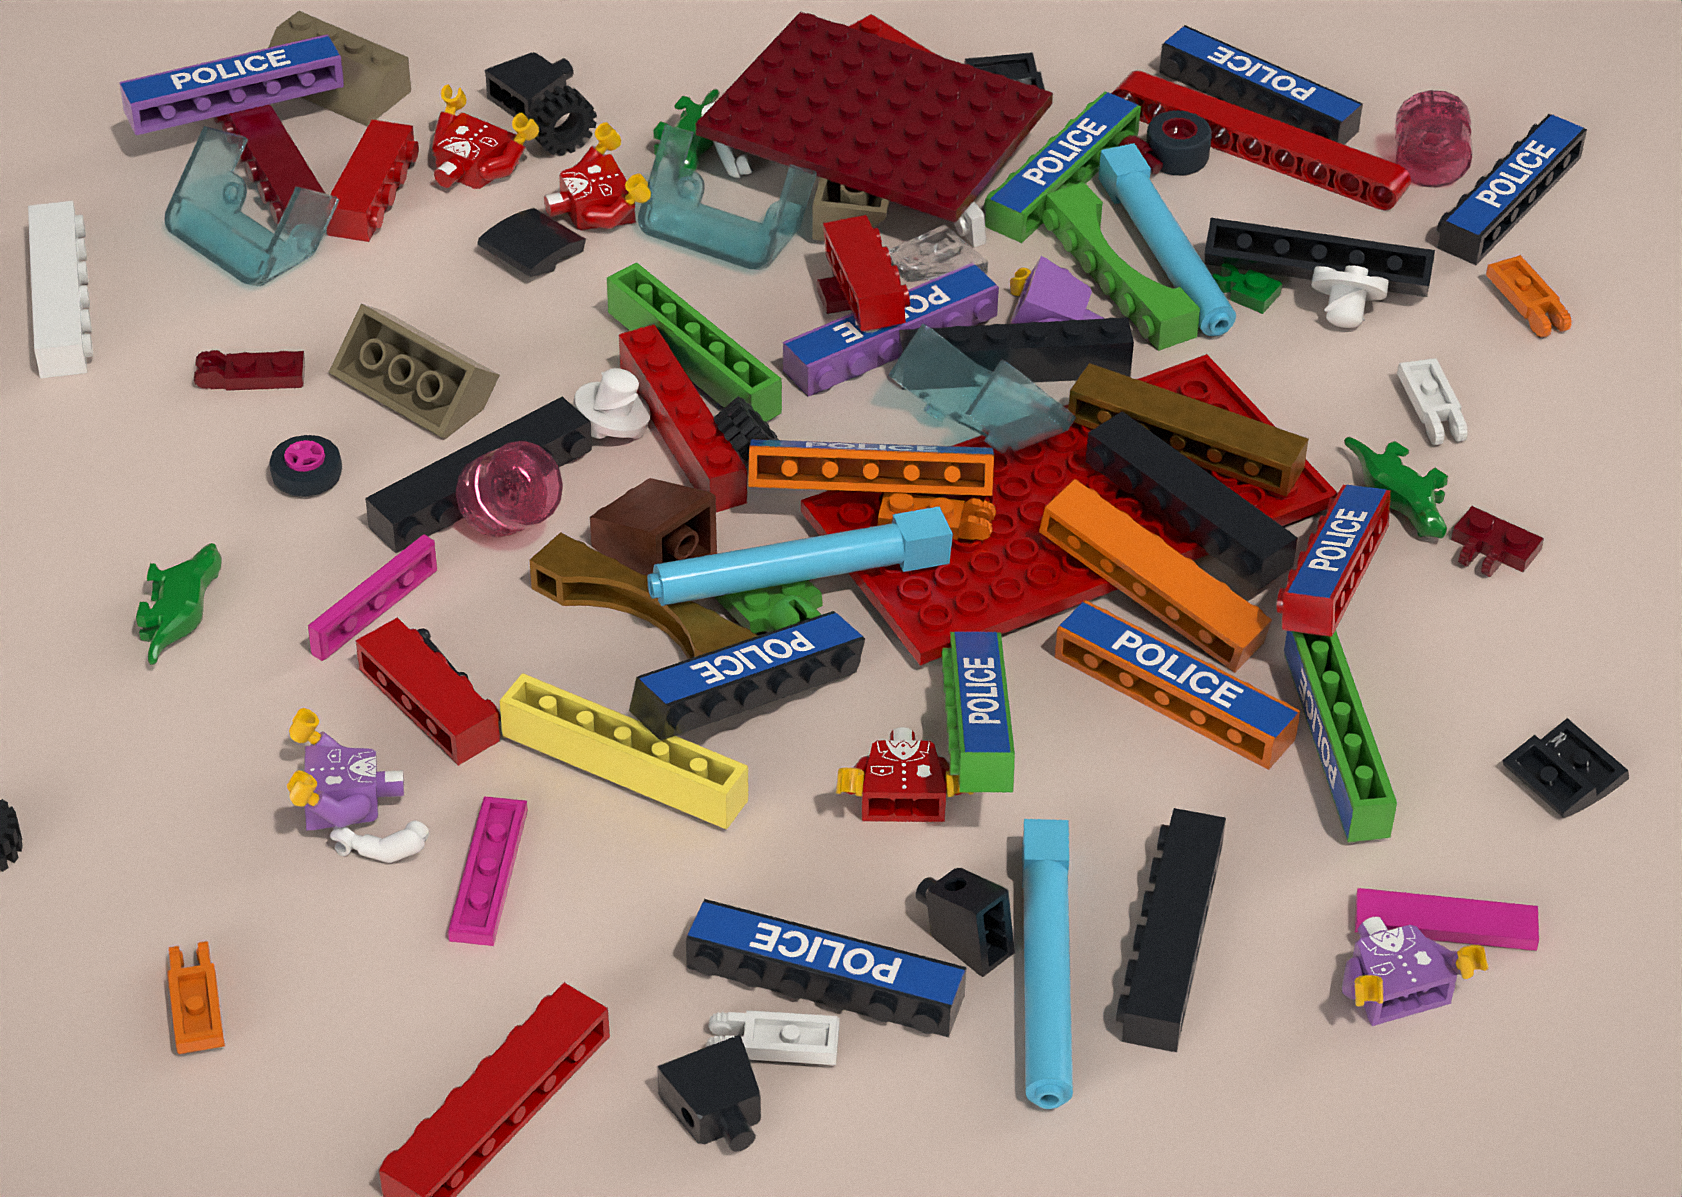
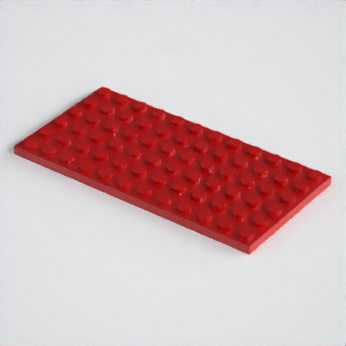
(1018, 570)

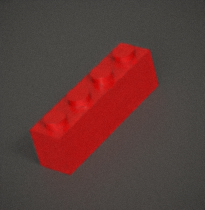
(372, 179)
(865, 273)
(428, 690)

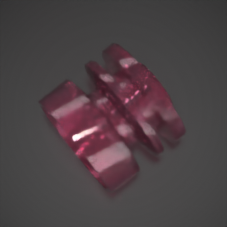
(1433, 138)
(528, 485)

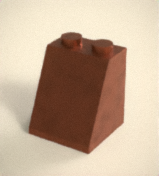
(656, 525)

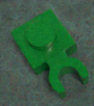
(1249, 290)

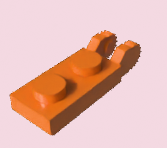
(1529, 295)
(965, 519)
(195, 1002)

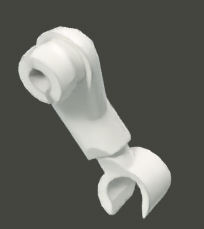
(733, 165)
(385, 849)

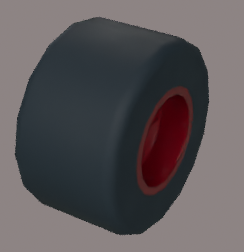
(1179, 141)

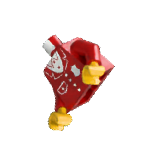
(473, 149)
(596, 189)
(901, 780)

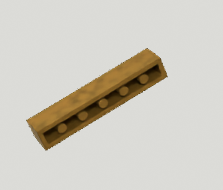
(1197, 430)

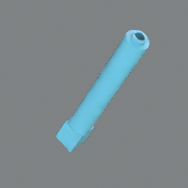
(1128, 182)
(911, 540)
(1047, 962)

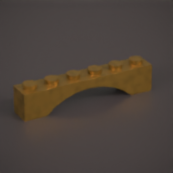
(582, 576)

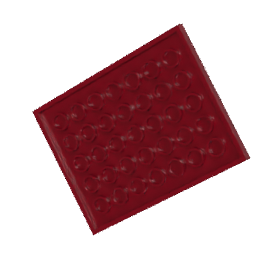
(876, 115)

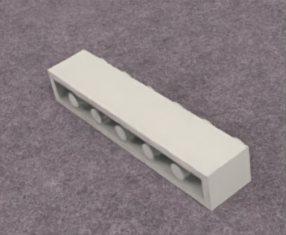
(58, 289)

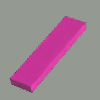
(372, 597)
(488, 871)
(1452, 918)

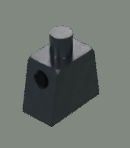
(520, 81)
(969, 918)
(713, 1093)

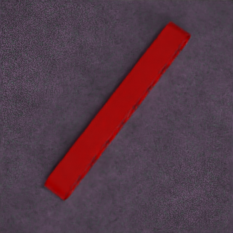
(1274, 143)

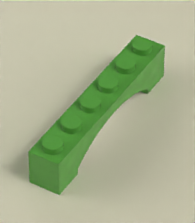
(1159, 312)

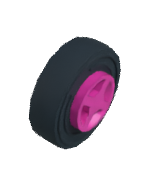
(305, 465)

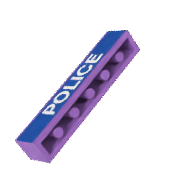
(231, 84)
(843, 352)

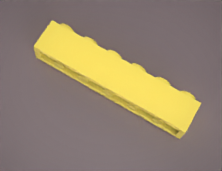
(624, 751)

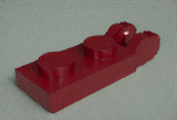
(250, 370)

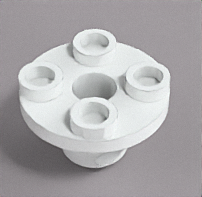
(1348, 293)
(614, 405)

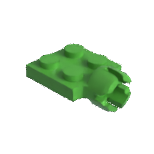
(773, 606)

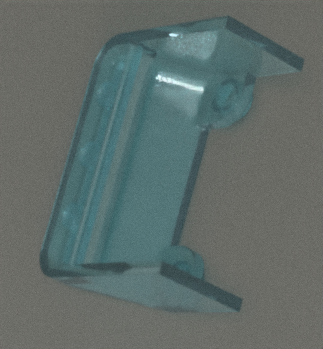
(209, 218)
(679, 218)
(993, 404)

